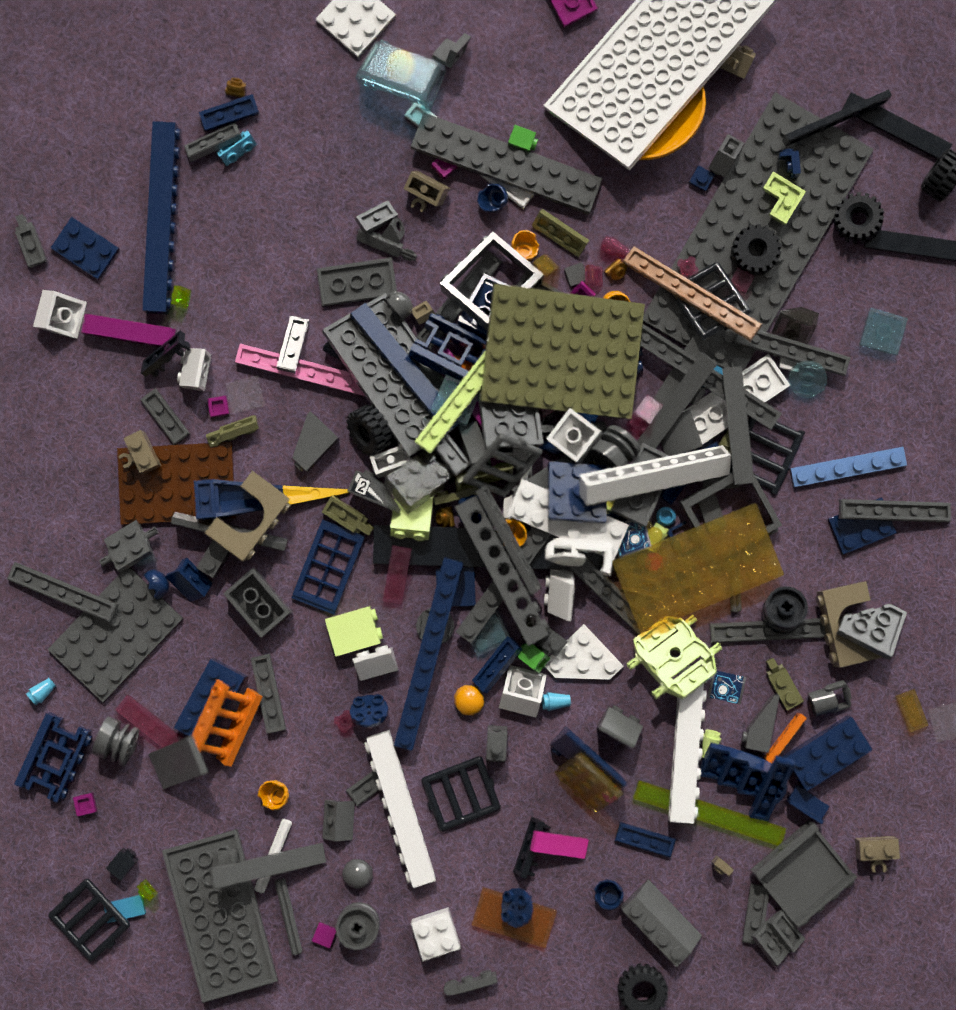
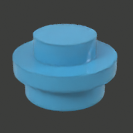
(666, 516)

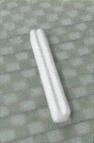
(275, 848)

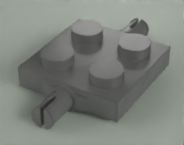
(128, 546)

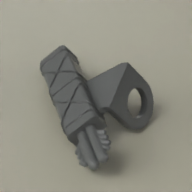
(388, 241)

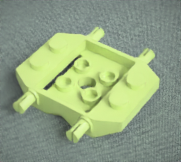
(654, 650)

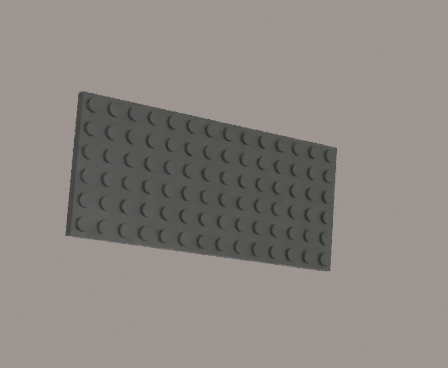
(828, 171)

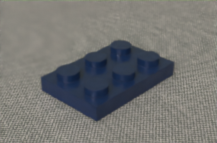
(85, 248)
(857, 533)

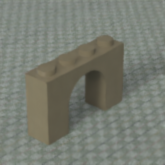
(240, 543)
(831, 604)

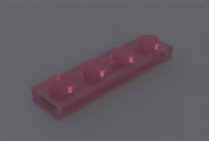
(147, 722)

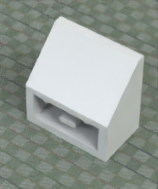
(376, 663)

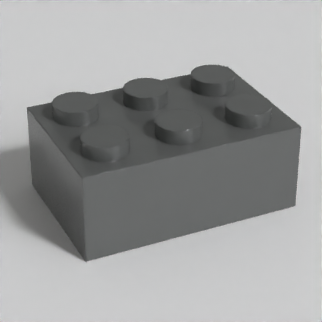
(258, 602)

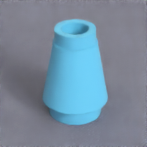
(39, 692)
(555, 701)

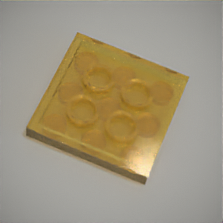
(588, 782)

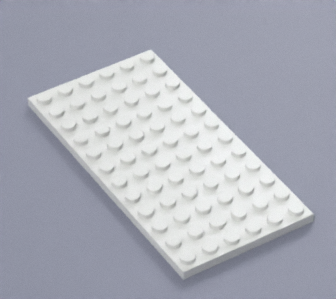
(651, 70)

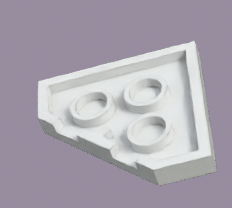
(584, 658)

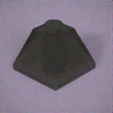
(796, 324)

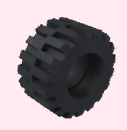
(941, 177)
(638, 974)

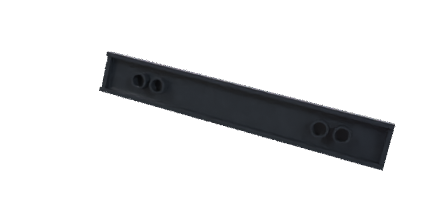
(457, 545)

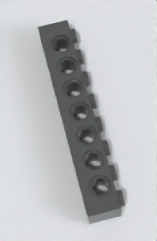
(532, 633)

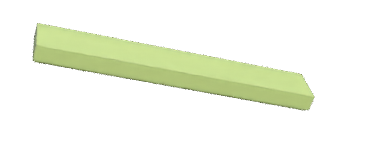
(452, 408)

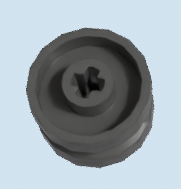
(353, 936)

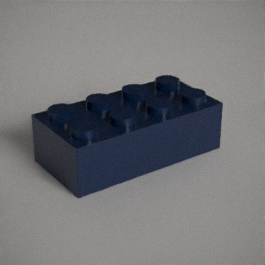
(192, 711)
(828, 752)

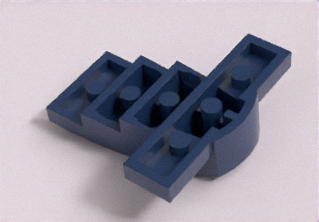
(749, 775)

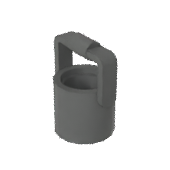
(825, 701)

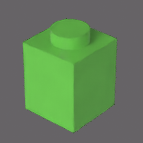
(523, 139)
(533, 657)

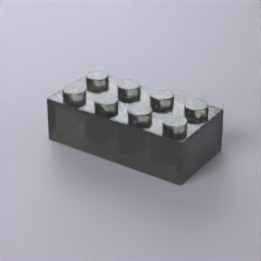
(419, 480)

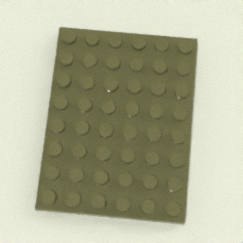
(562, 351)

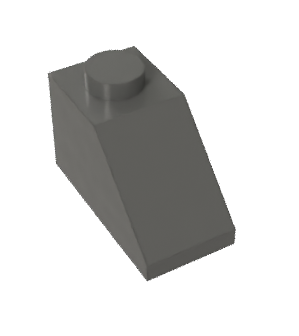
(726, 155)

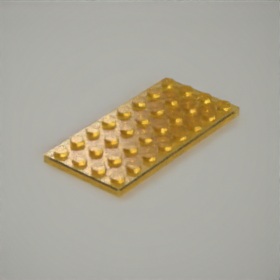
(698, 568)

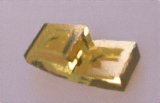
(546, 265)

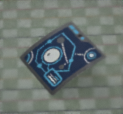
(634, 540)
(727, 687)

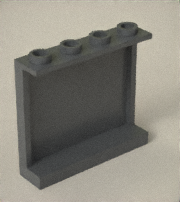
(803, 874)

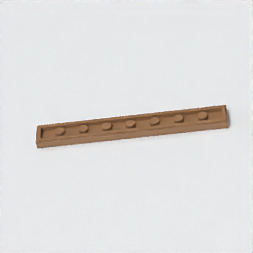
(692, 294)

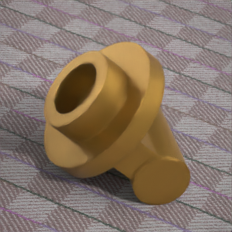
(235, 87)
(616, 270)
(445, 517)

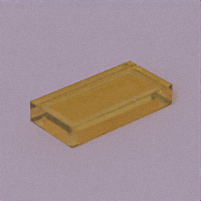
(912, 710)

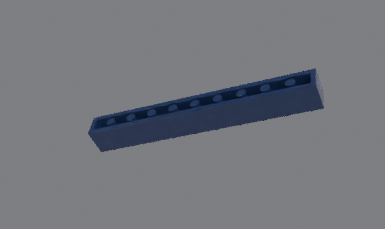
(161, 218)
(428, 653)

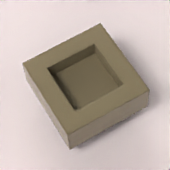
(422, 312)
(721, 866)

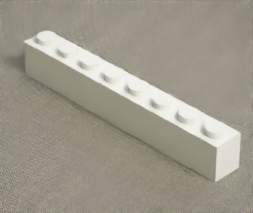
(654, 475)
(686, 756)
(401, 809)

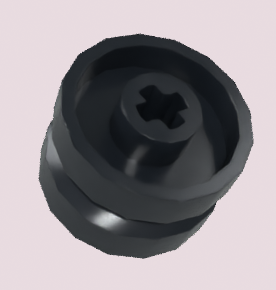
(775, 605)

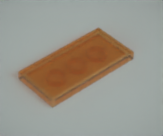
(489, 917)

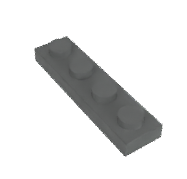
(268, 688)

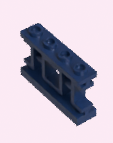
(443, 362)
(40, 751)

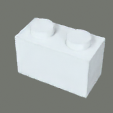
(388, 461)

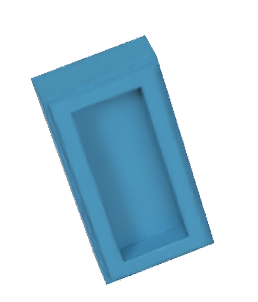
(129, 907)

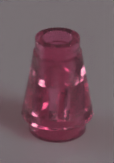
(614, 247)

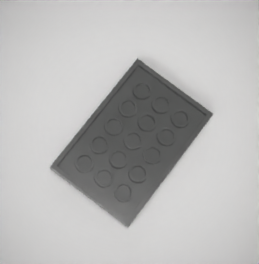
(108, 652)

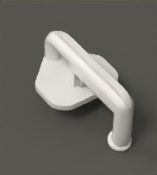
(576, 545)

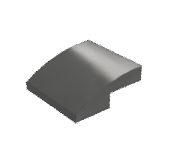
(682, 436)
(778, 937)

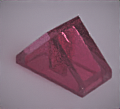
(644, 415)

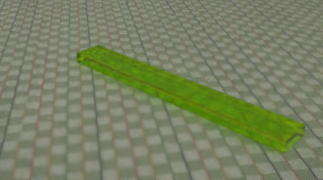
(715, 815)

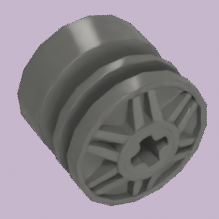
(615, 448)
(113, 740)

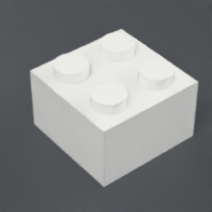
(435, 934)

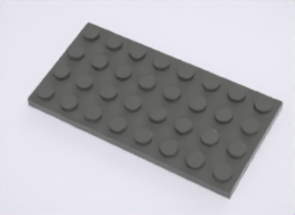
(376, 376)
(219, 925)

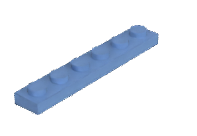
(848, 467)

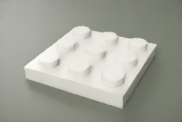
(355, 22)

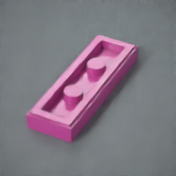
(559, 844)

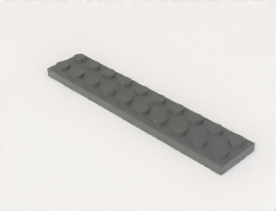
(506, 163)

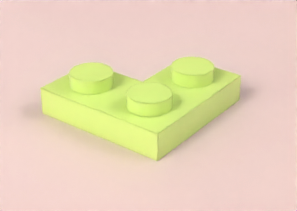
(787, 194)

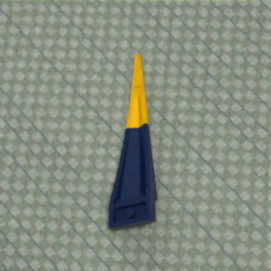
(227, 498)

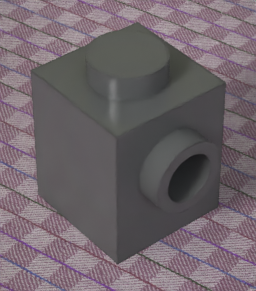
(552, 643)

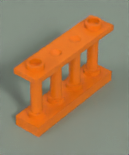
(239, 726)

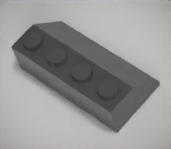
(661, 922)

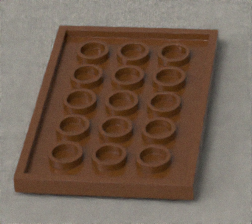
(171, 486)

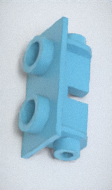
(232, 152)

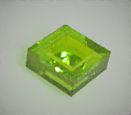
(180, 296)
(146, 890)

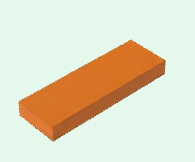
(785, 737)

